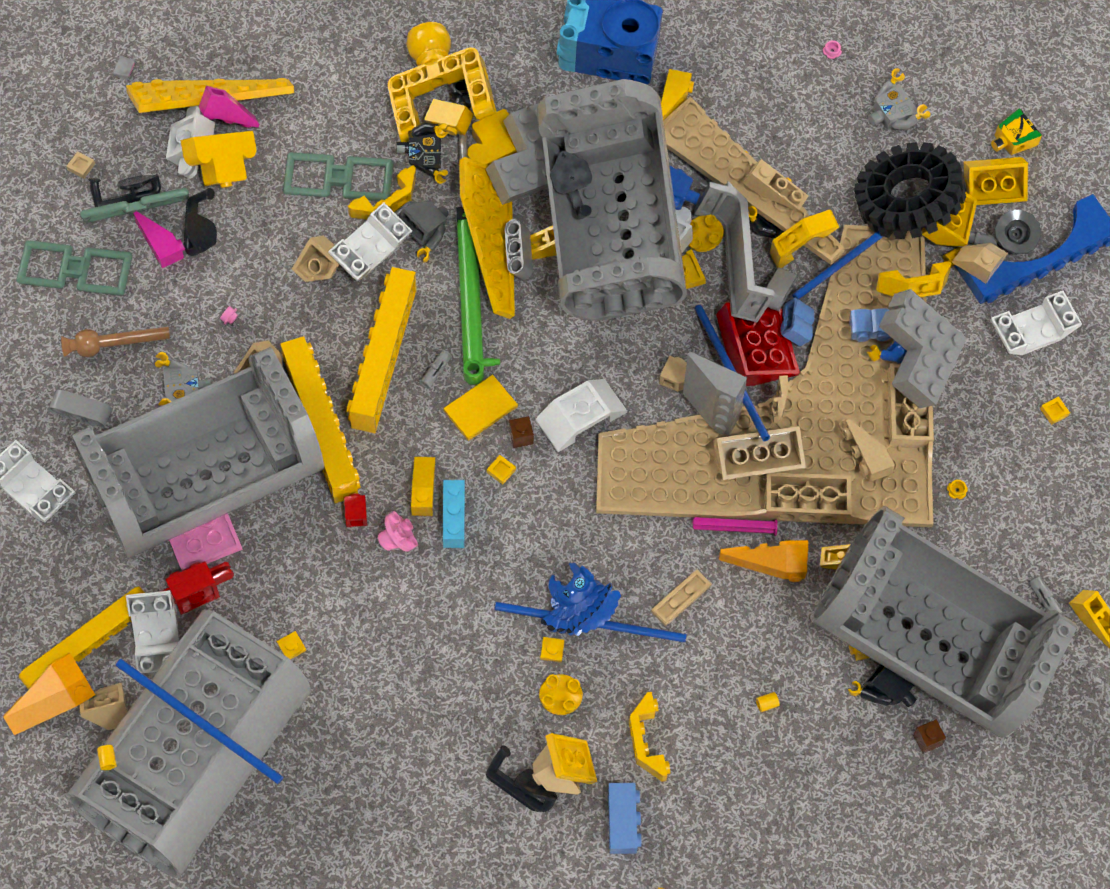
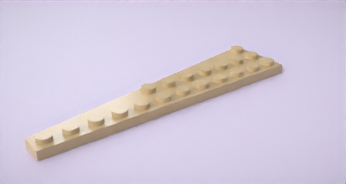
(713, 153)

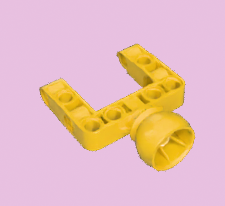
(430, 48)

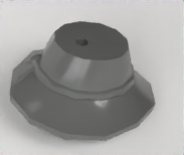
(1024, 226)

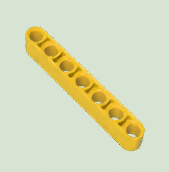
(84, 639)

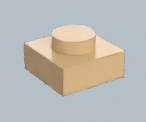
(80, 165)

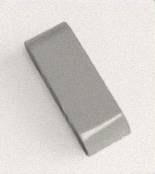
(515, 240)
(781, 284)
(81, 408)

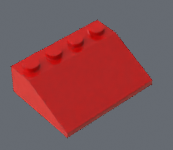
(757, 347)

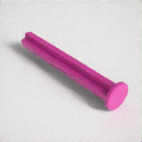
(735, 525)

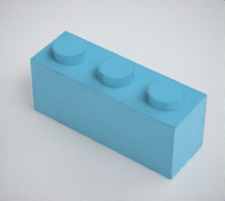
(453, 513)

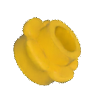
(957, 484)

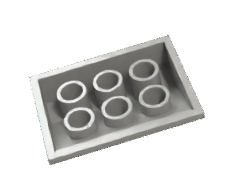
(714, 392)

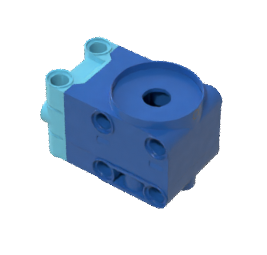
(610, 38)

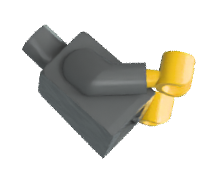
(425, 222)

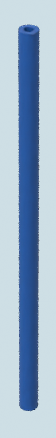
(837, 265)
(728, 364)
(610, 625)
(199, 721)

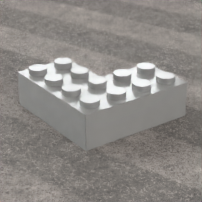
(525, 170)
(930, 346)

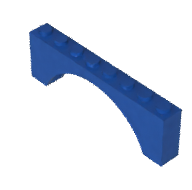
(1088, 233)

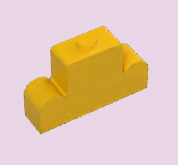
(491, 139)
(220, 156)

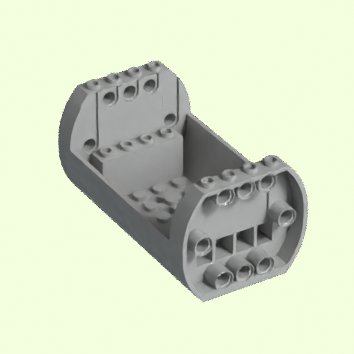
(617, 133)
(195, 435)
(1005, 639)
(173, 809)

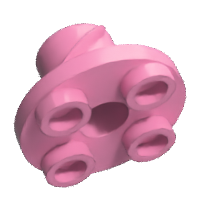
(397, 533)

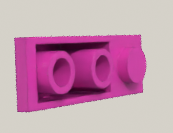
(221, 105)

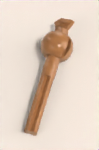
(88, 343)

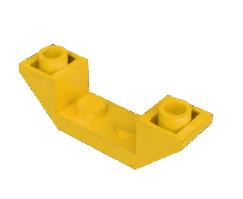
(362, 208)
(799, 234)
(928, 285)
(655, 764)

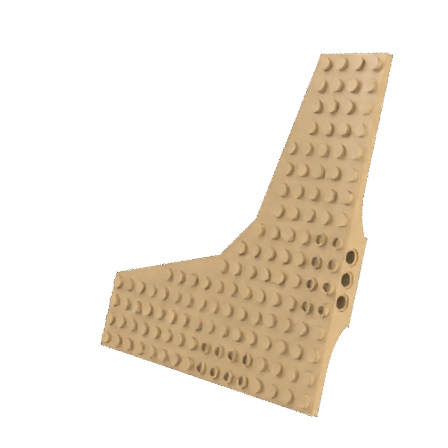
(674, 463)

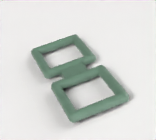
(337, 176)
(124, 207)
(74, 267)

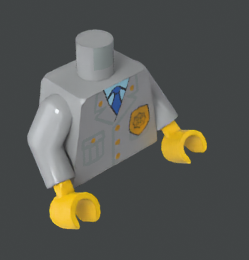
(895, 107)
(178, 379)

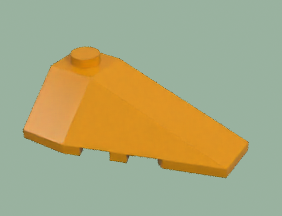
(781, 561)
(54, 693)

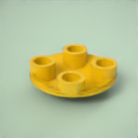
(706, 233)
(560, 694)

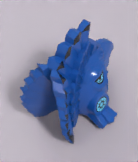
(580, 604)

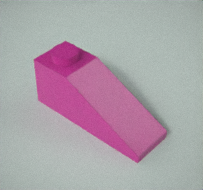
(160, 240)

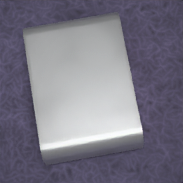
(124, 67)

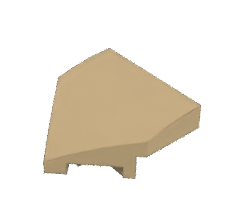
(779, 401)

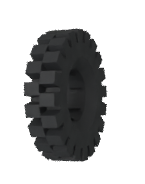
(898, 215)

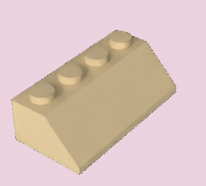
(751, 456)

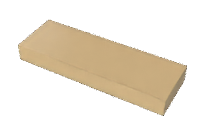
(681, 598)

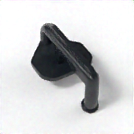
(570, 175)
(132, 183)
(198, 231)
(523, 787)

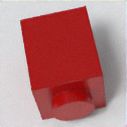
(355, 510)

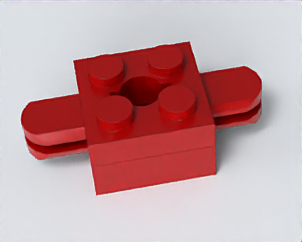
(197, 585)

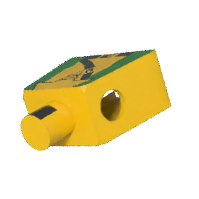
(1016, 134)

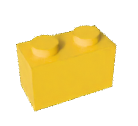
(454, 115)

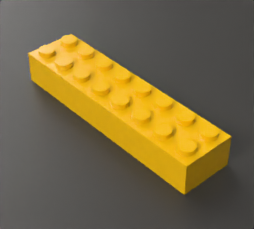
(382, 350)
(311, 390)

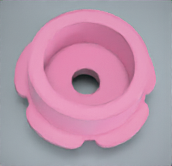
(832, 45)
(229, 315)

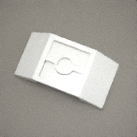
(371, 242)
(1038, 325)
(579, 411)
(31, 484)
(153, 628)

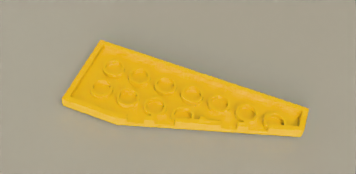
(185, 93)
(487, 227)

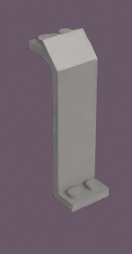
(731, 209)

